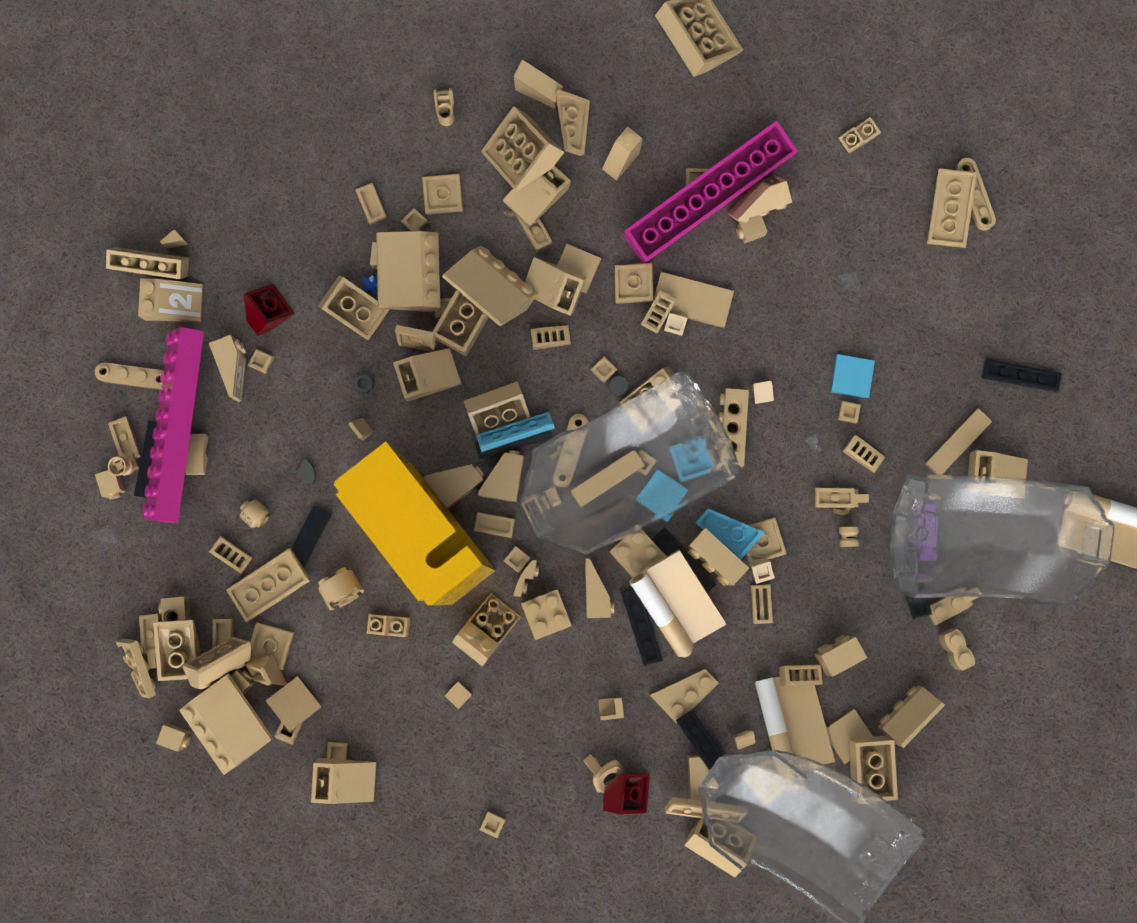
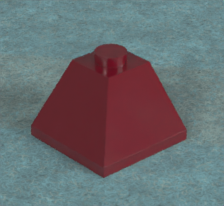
(266, 309)
(627, 794)

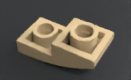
(859, 135)
(196, 456)
(529, 573)
(388, 625)

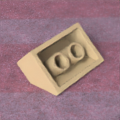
(497, 408)
(217, 662)
(910, 715)
(698, 842)

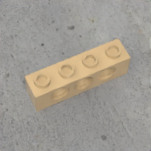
(147, 263)
(740, 400)

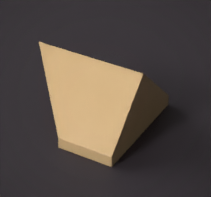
(266, 671)

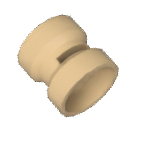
(117, 467)
(849, 532)

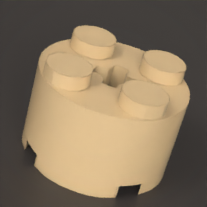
(340, 588)

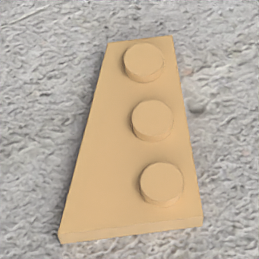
(573, 121)
(140, 675)
(685, 694)

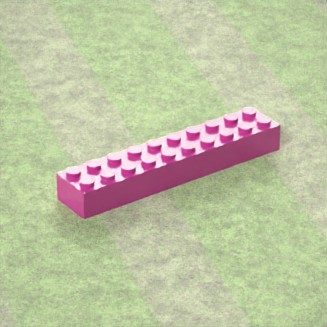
(709, 192)
(173, 425)

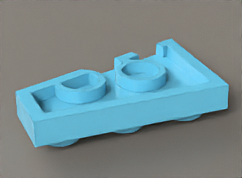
(733, 534)

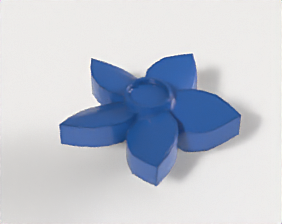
(370, 284)

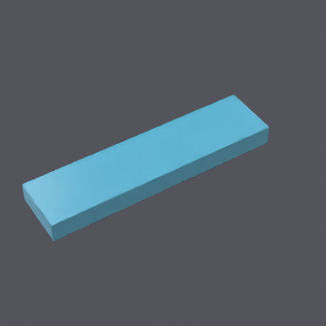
(515, 431)

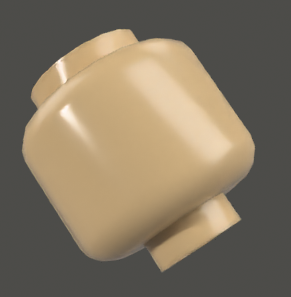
(254, 513)

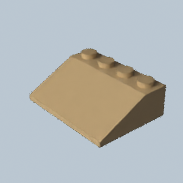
(698, 33)
(521, 149)
(408, 271)
(490, 285)
(226, 724)

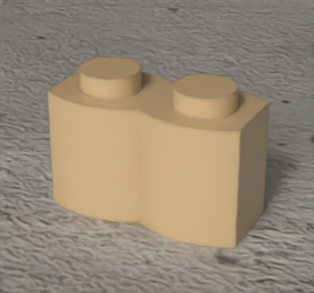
(958, 654)

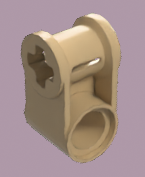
(444, 104)

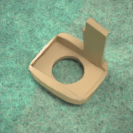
(601, 772)

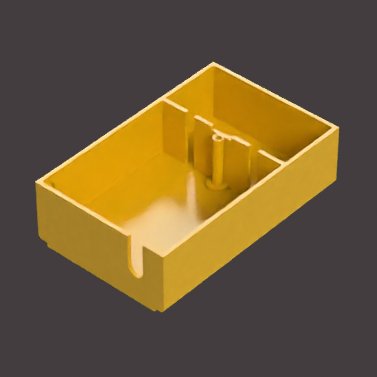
(412, 527)

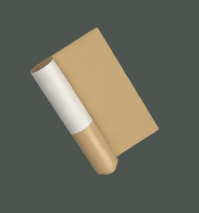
(1125, 532)
(677, 602)
(794, 719)

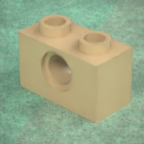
(179, 605)

